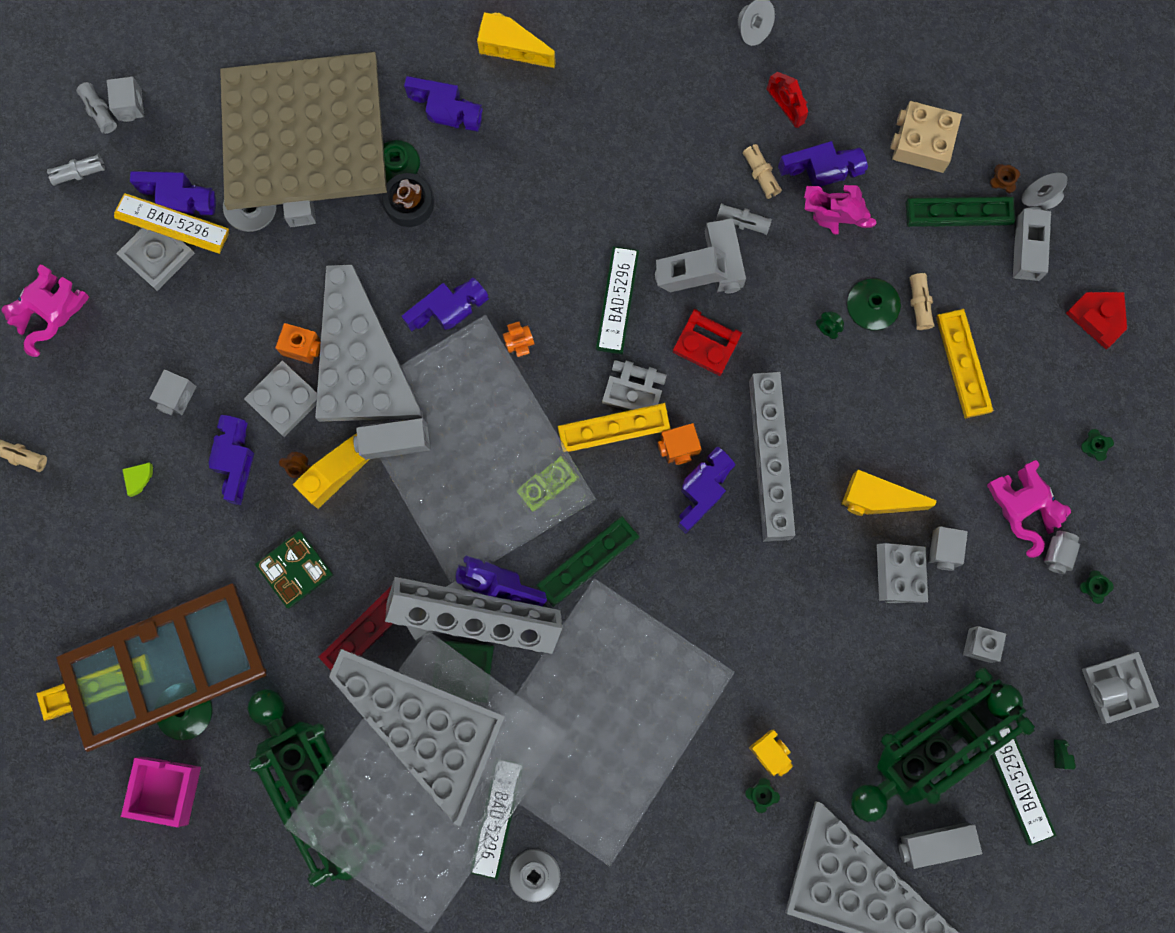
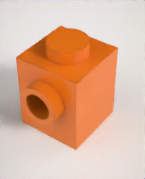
(298, 343)
(679, 444)

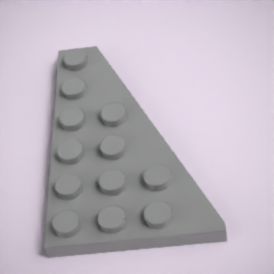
(356, 364)
(429, 730)
(851, 887)

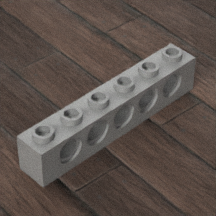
(771, 457)
(473, 615)

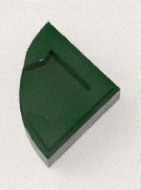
(1062, 758)

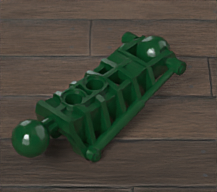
(1002, 700)
(266, 709)

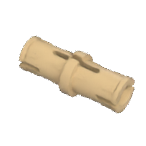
(762, 171)
(921, 301)
(18, 454)

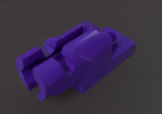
(444, 103)
(824, 163)
(175, 192)
(446, 306)
(231, 458)
(703, 487)
(496, 582)

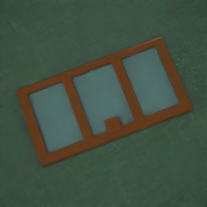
(160, 667)

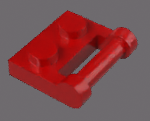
(703, 350)

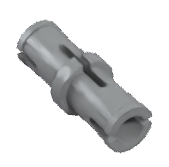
(96, 108)
(76, 169)
(744, 219)

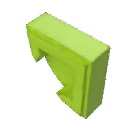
(137, 478)

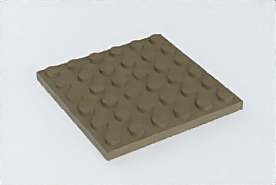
(302, 131)

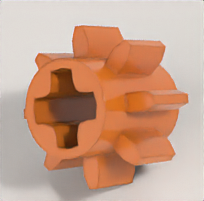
(518, 339)

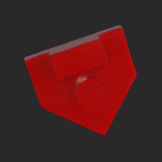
(789, 97)
(1101, 316)

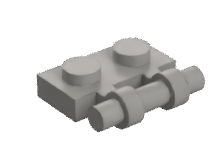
(630, 395)

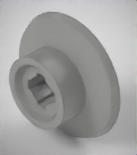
(756, 21)
(1045, 191)
(543, 864)

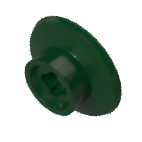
(408, 155)

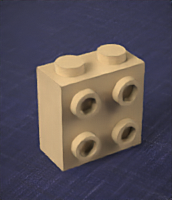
(925, 136)

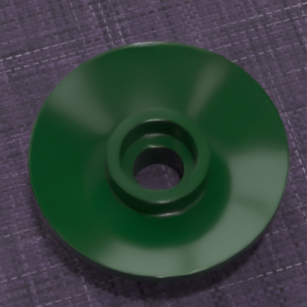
(867, 314)
(190, 724)

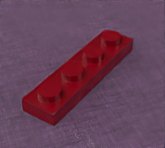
(361, 633)

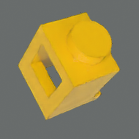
(772, 754)

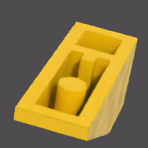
(507, 39)
(330, 473)
(876, 496)

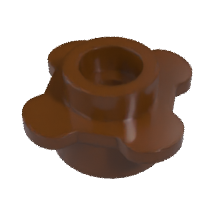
(1005, 171)
(413, 194)
(295, 464)

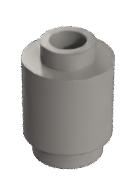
(1062, 552)

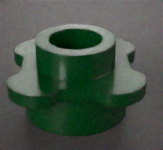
(830, 324)
(1089, 445)
(1103, 582)
(762, 803)

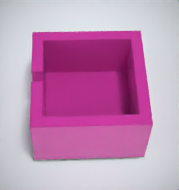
(161, 791)

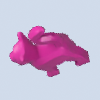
(838, 207)
(53, 308)
(1020, 504)

